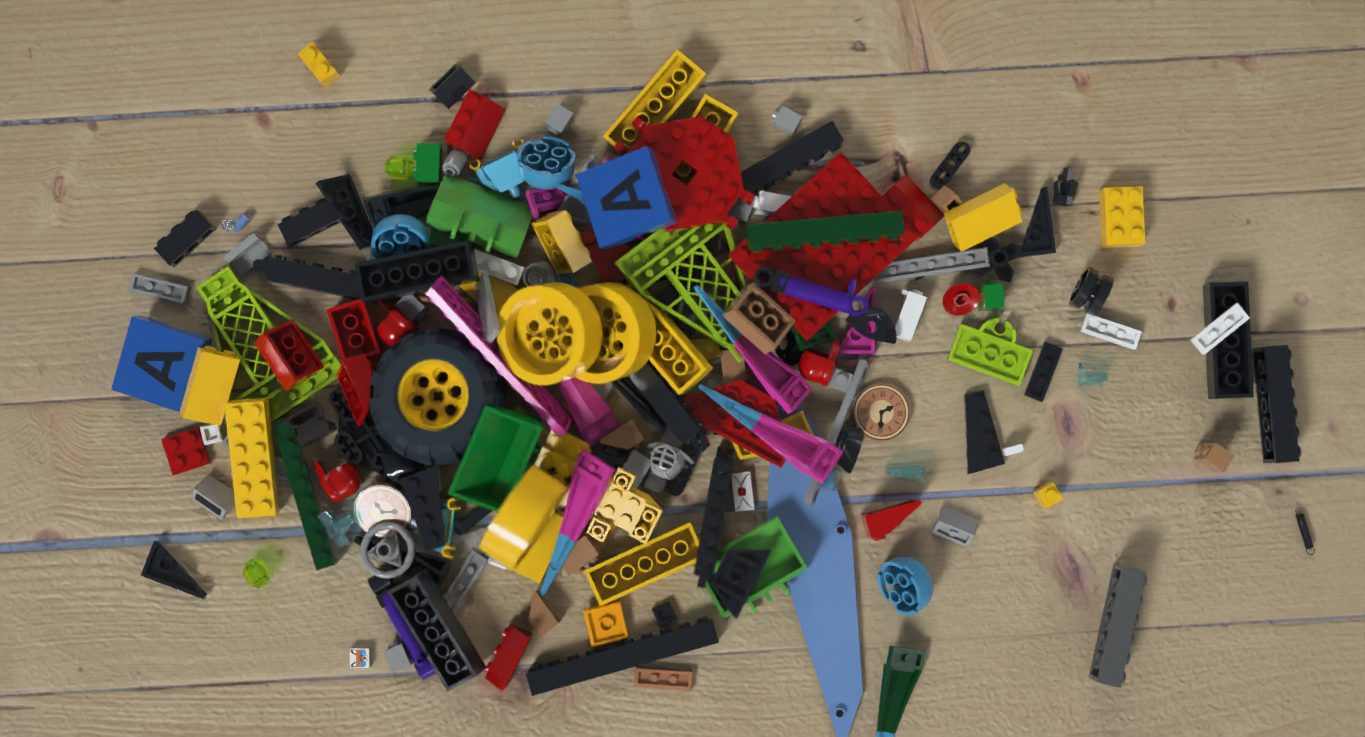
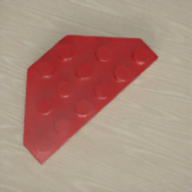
(727, 426)

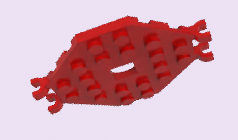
(706, 150)

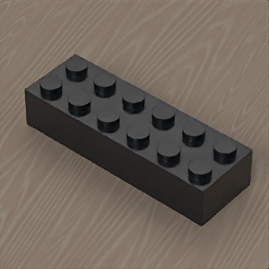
(416, 271)
(1231, 359)
(1276, 404)
(437, 629)

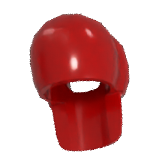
(395, 325)
(819, 366)
(339, 482)

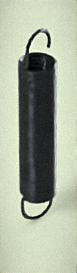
(1304, 531)

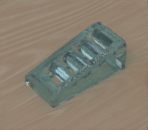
(910, 472)

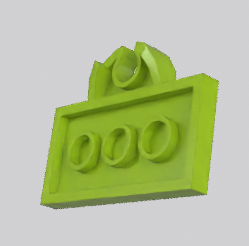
(990, 351)

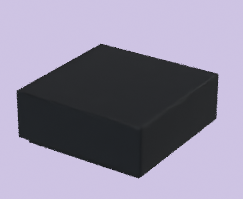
(664, 614)

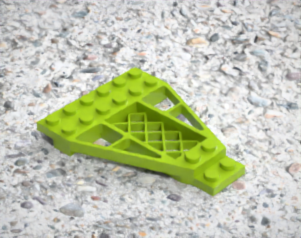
(666, 250)
(227, 294)

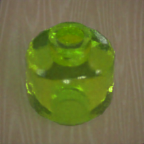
(399, 167)
(256, 573)

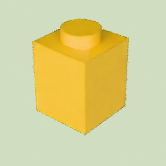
(1048, 495)

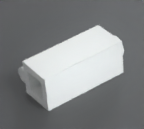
(767, 202)
(909, 314)

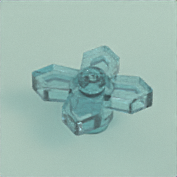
(338, 527)

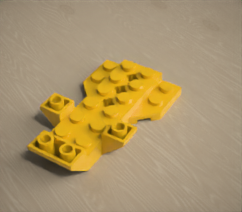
(621, 502)

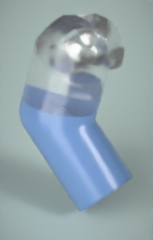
(234, 226)

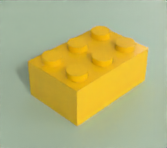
(1122, 217)
(561, 242)

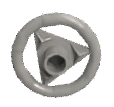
(387, 550)

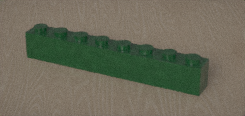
(824, 230)
(304, 495)

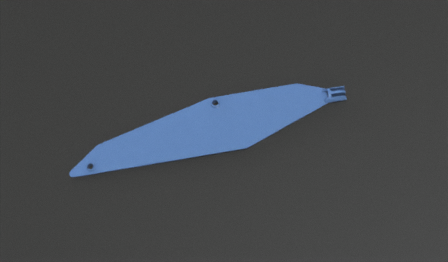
(827, 590)

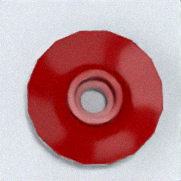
(965, 303)

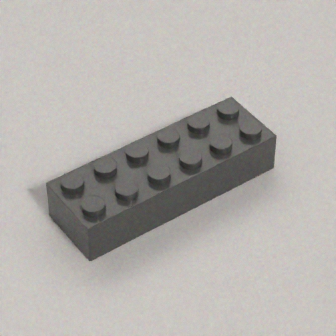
(1117, 626)

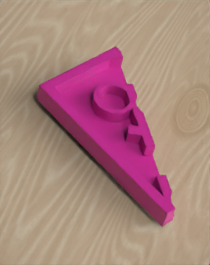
(855, 342)

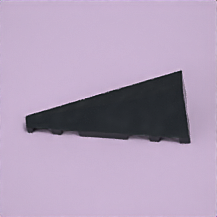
(436, 566)

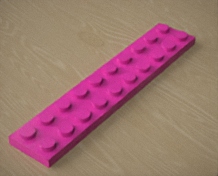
(470, 324)

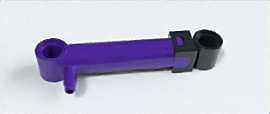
(784, 284)
(380, 587)

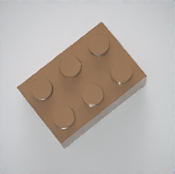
(759, 318)

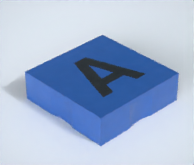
(626, 198)
(157, 362)

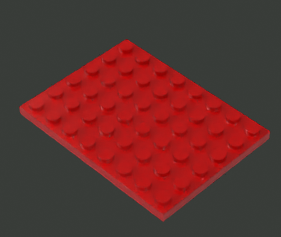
(832, 192)

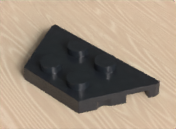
(738, 576)

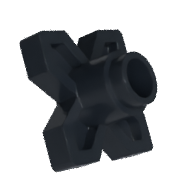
(1002, 269)

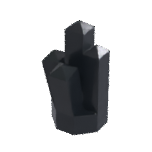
(1065, 188)
(615, 460)

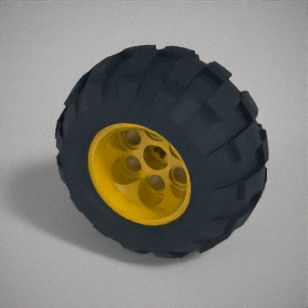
(398, 384)

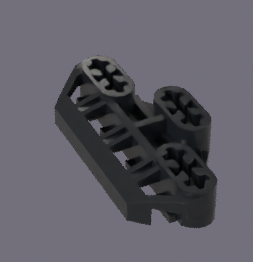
(363, 437)

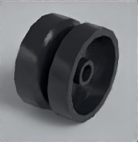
(1091, 291)

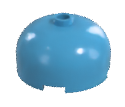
(547, 162)
(399, 235)
(914, 580)

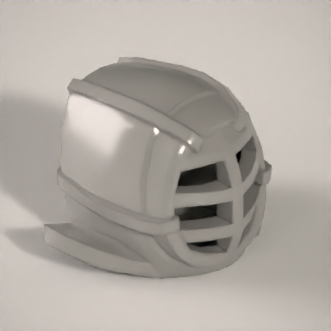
(667, 460)

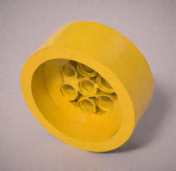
(521, 338)
(637, 339)
(523, 517)

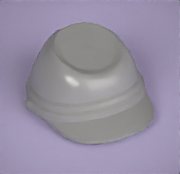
(538, 274)

